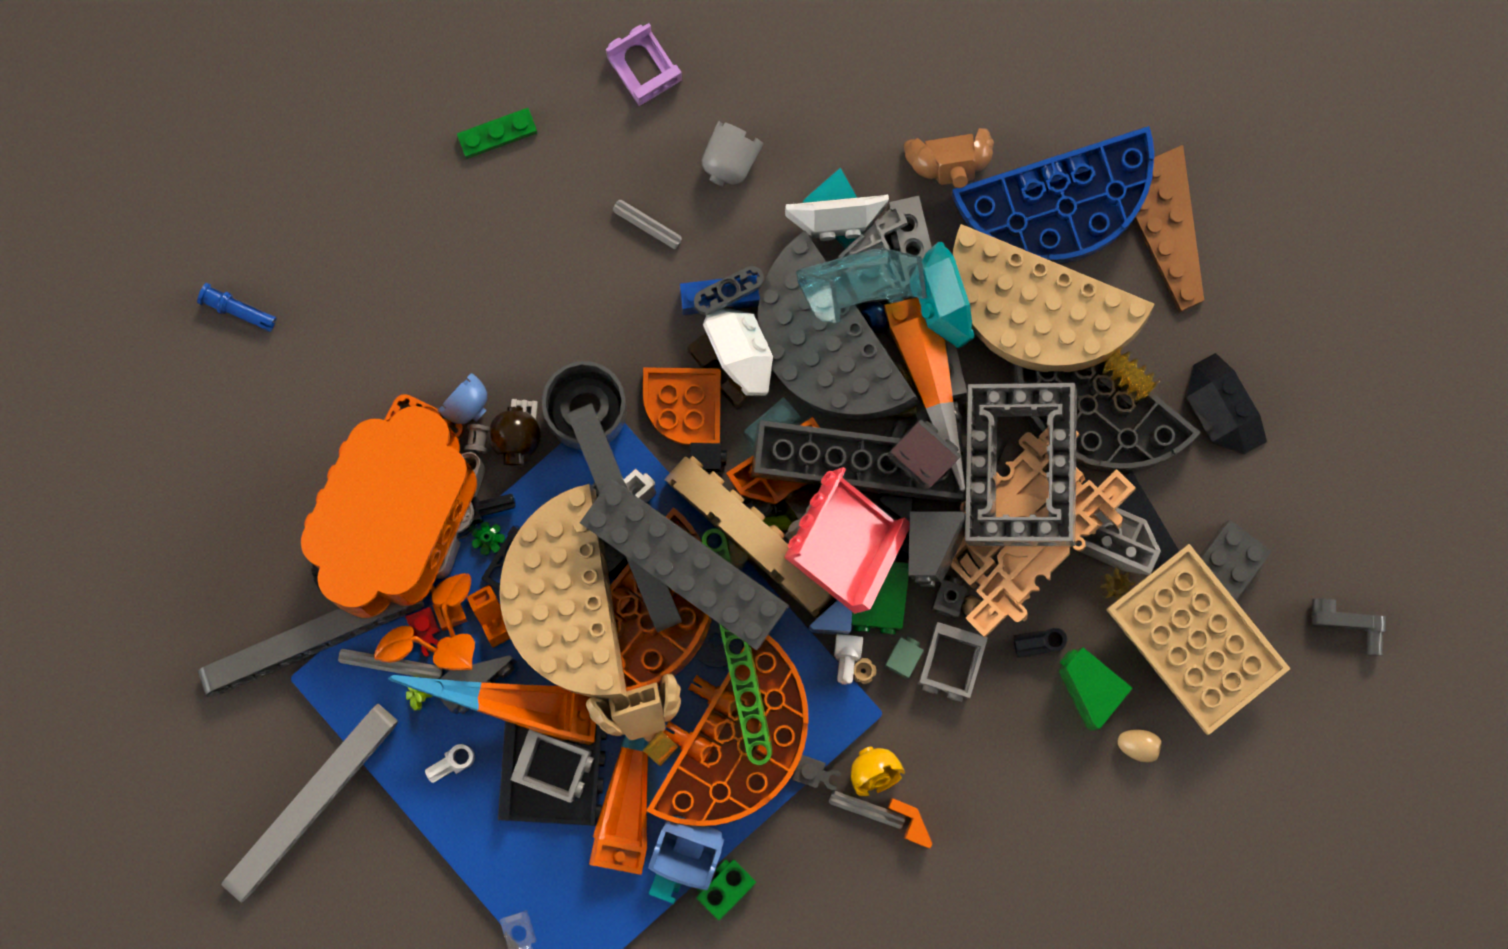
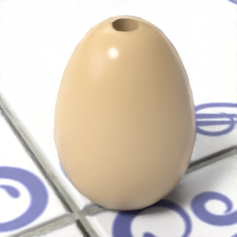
(1140, 745)

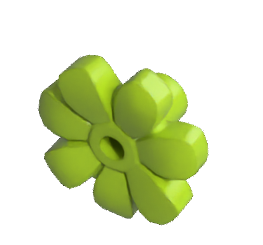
(416, 698)

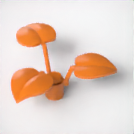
(453, 651)

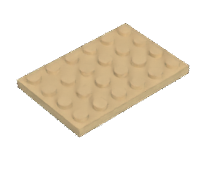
(1198, 639)

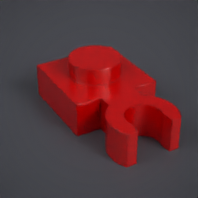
(424, 627)

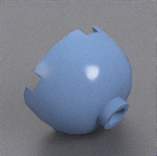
(465, 402)

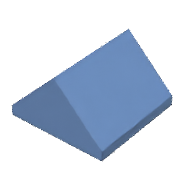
(834, 621)

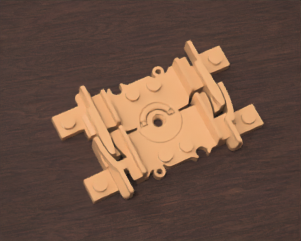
(1019, 496)

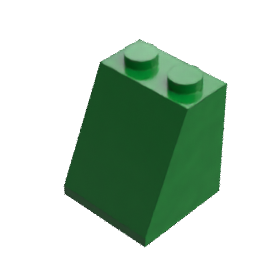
(889, 605)
(1092, 687)

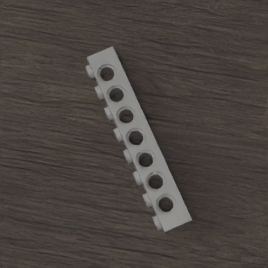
(920, 239)

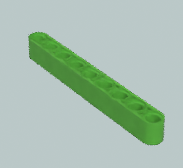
(740, 686)

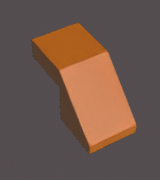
(489, 614)
(916, 829)

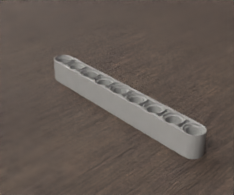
(309, 803)

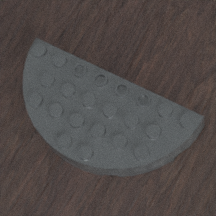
(826, 364)
(1111, 424)

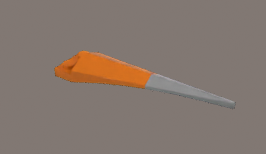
(928, 366)

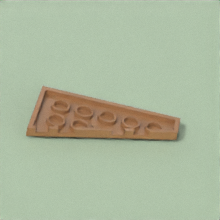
(1170, 231)

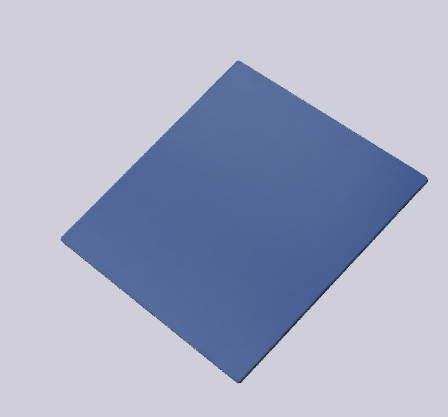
(538, 863)

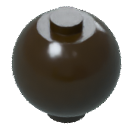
(514, 435)

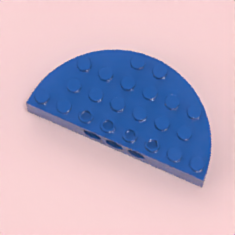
(1066, 202)

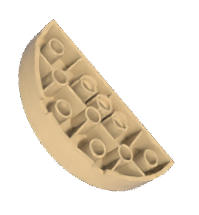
(1041, 310)
(747, 530)
(561, 599)

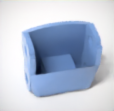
(687, 853)

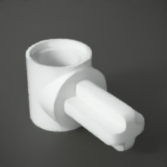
(847, 652)
(449, 764)

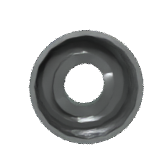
(579, 379)

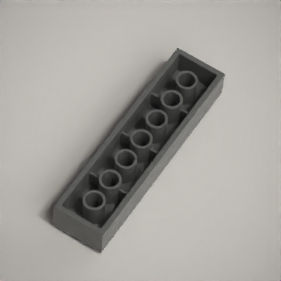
(808, 453)
(684, 564)

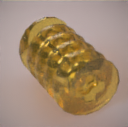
(1130, 374)

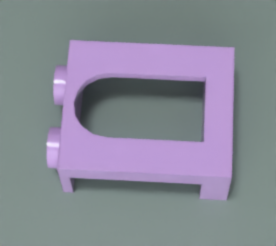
(643, 37)

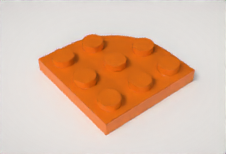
(683, 403)

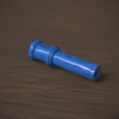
(226, 303)

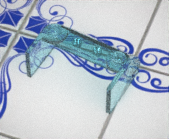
(860, 279)

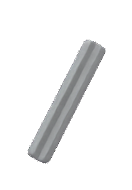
(647, 224)
(867, 809)

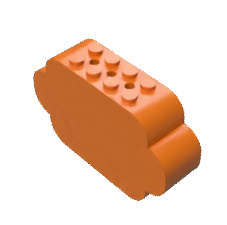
(388, 512)

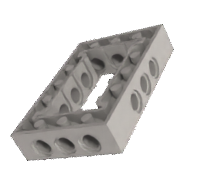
(1008, 400)

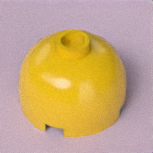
(875, 769)

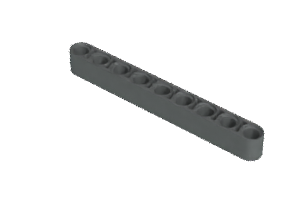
(603, 468)
(292, 647)

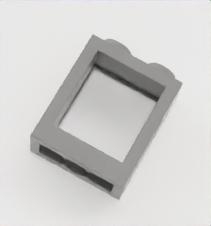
(962, 637)
(526, 757)

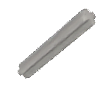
(403, 666)

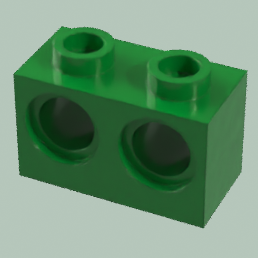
(730, 893)

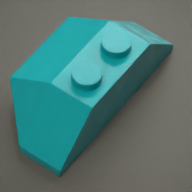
(947, 304)

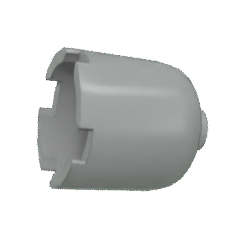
(729, 154)

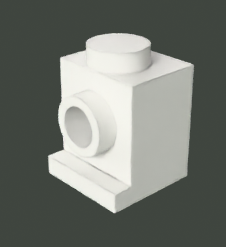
(642, 484)

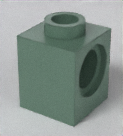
(904, 657)

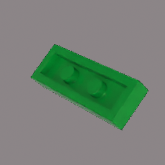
(497, 133)

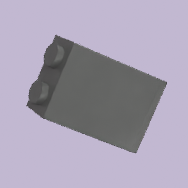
(933, 544)

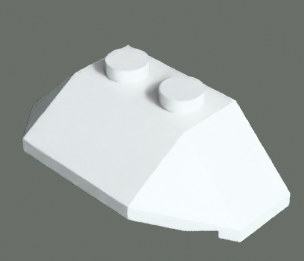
(837, 217)
(741, 349)

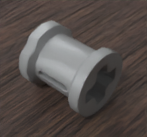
(477, 438)

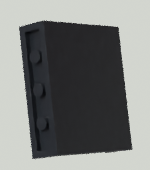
(555, 767)

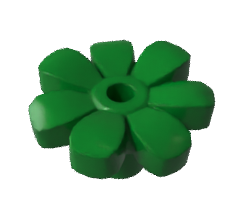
(491, 542)

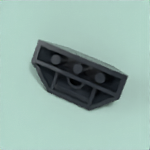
(1224, 406)

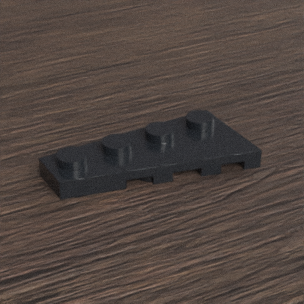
(1140, 505)

